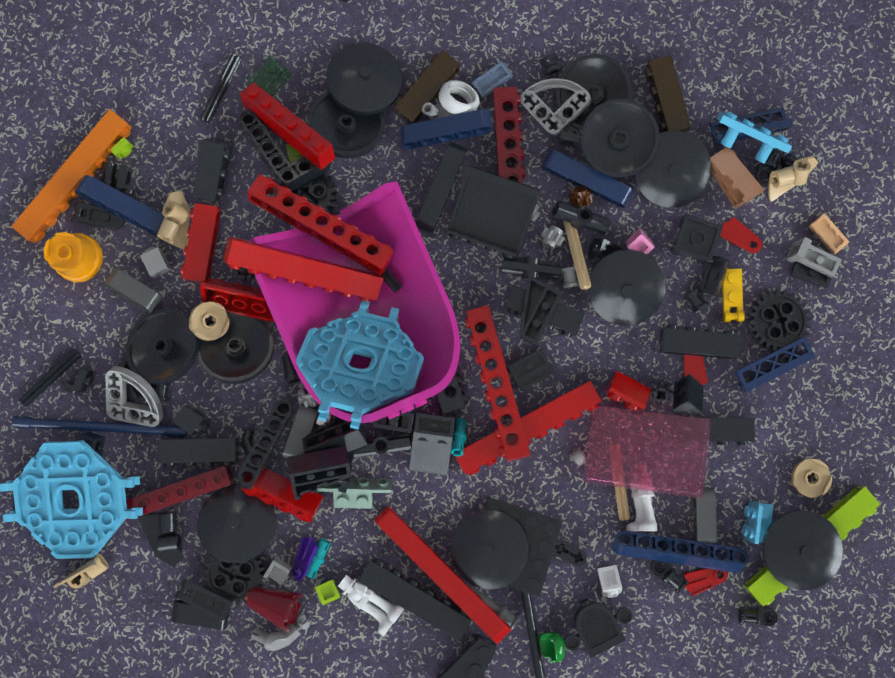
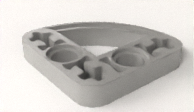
(558, 116)
(120, 403)

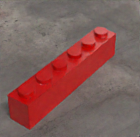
(288, 126)

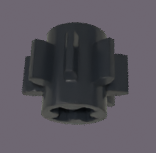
(661, 397)

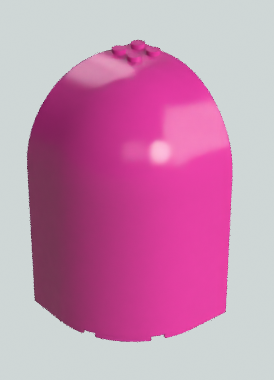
(422, 301)

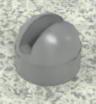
(578, 457)

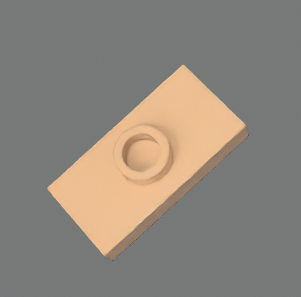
(828, 234)

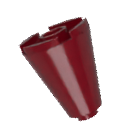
(275, 605)

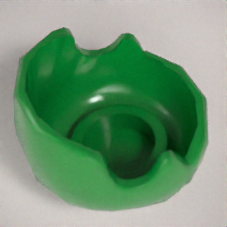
(552, 646)

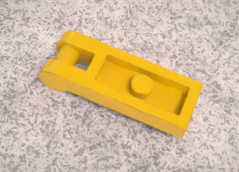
(732, 296)

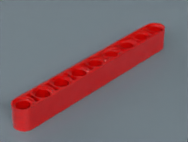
(443, 575)

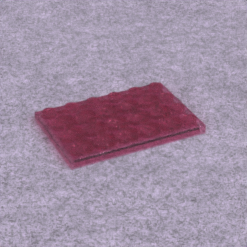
(648, 451)

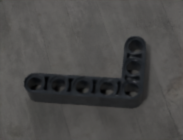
(276, 156)

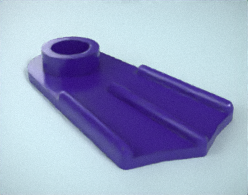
(304, 556)

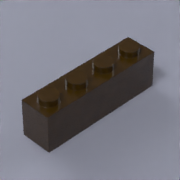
(427, 87)
(667, 95)

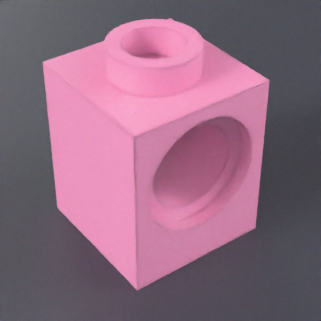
(640, 242)

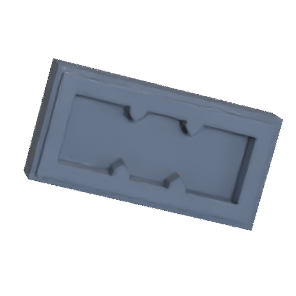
(491, 79)

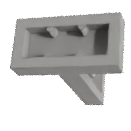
(813, 257)

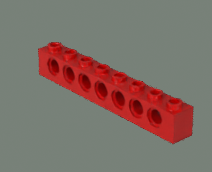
(325, 234)
(483, 316)

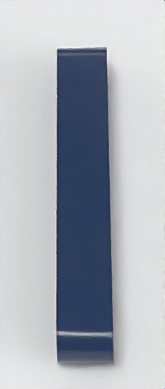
(689, 549)

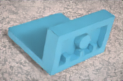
(758, 520)

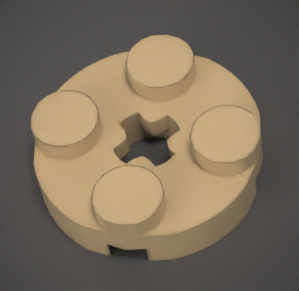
(219, 317)
(821, 473)

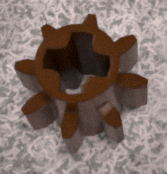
(580, 197)

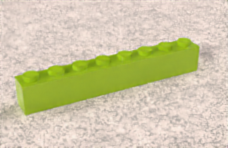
(844, 516)

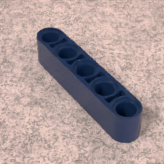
(446, 129)
(584, 176)
(120, 204)

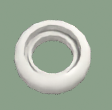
(461, 89)

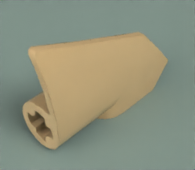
(786, 178)
(176, 220)
(90, 569)

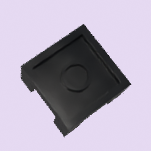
(696, 239)

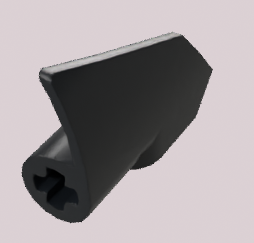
(163, 537)

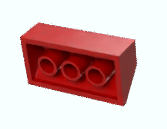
(236, 298)

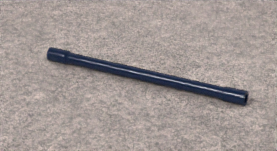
(29, 422)

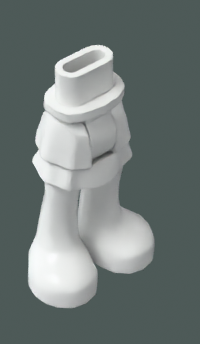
(645, 516)
(361, 595)

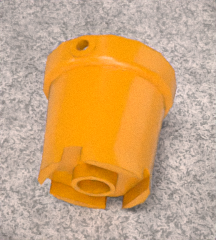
(74, 256)

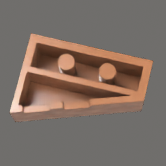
(734, 178)

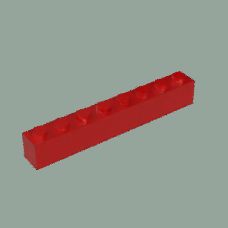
(302, 268)
(534, 425)

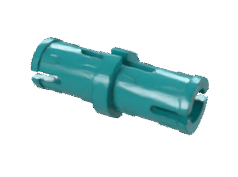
(459, 437)
(318, 559)

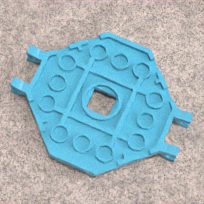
(327, 356)
(100, 492)

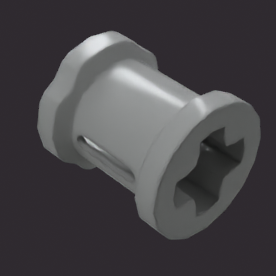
(569, 277)

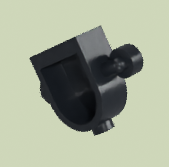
(597, 627)

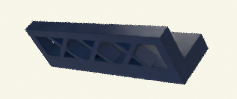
(777, 126)
(774, 371)

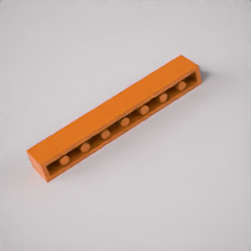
(61, 187)

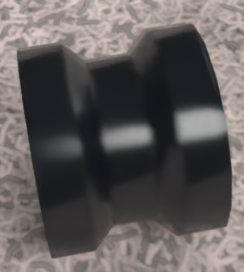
(551, 64)

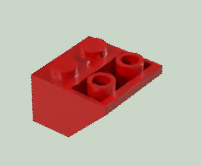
(628, 391)

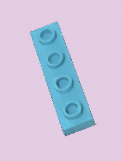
(747, 127)

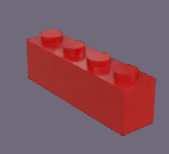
(201, 242)
(278, 491)

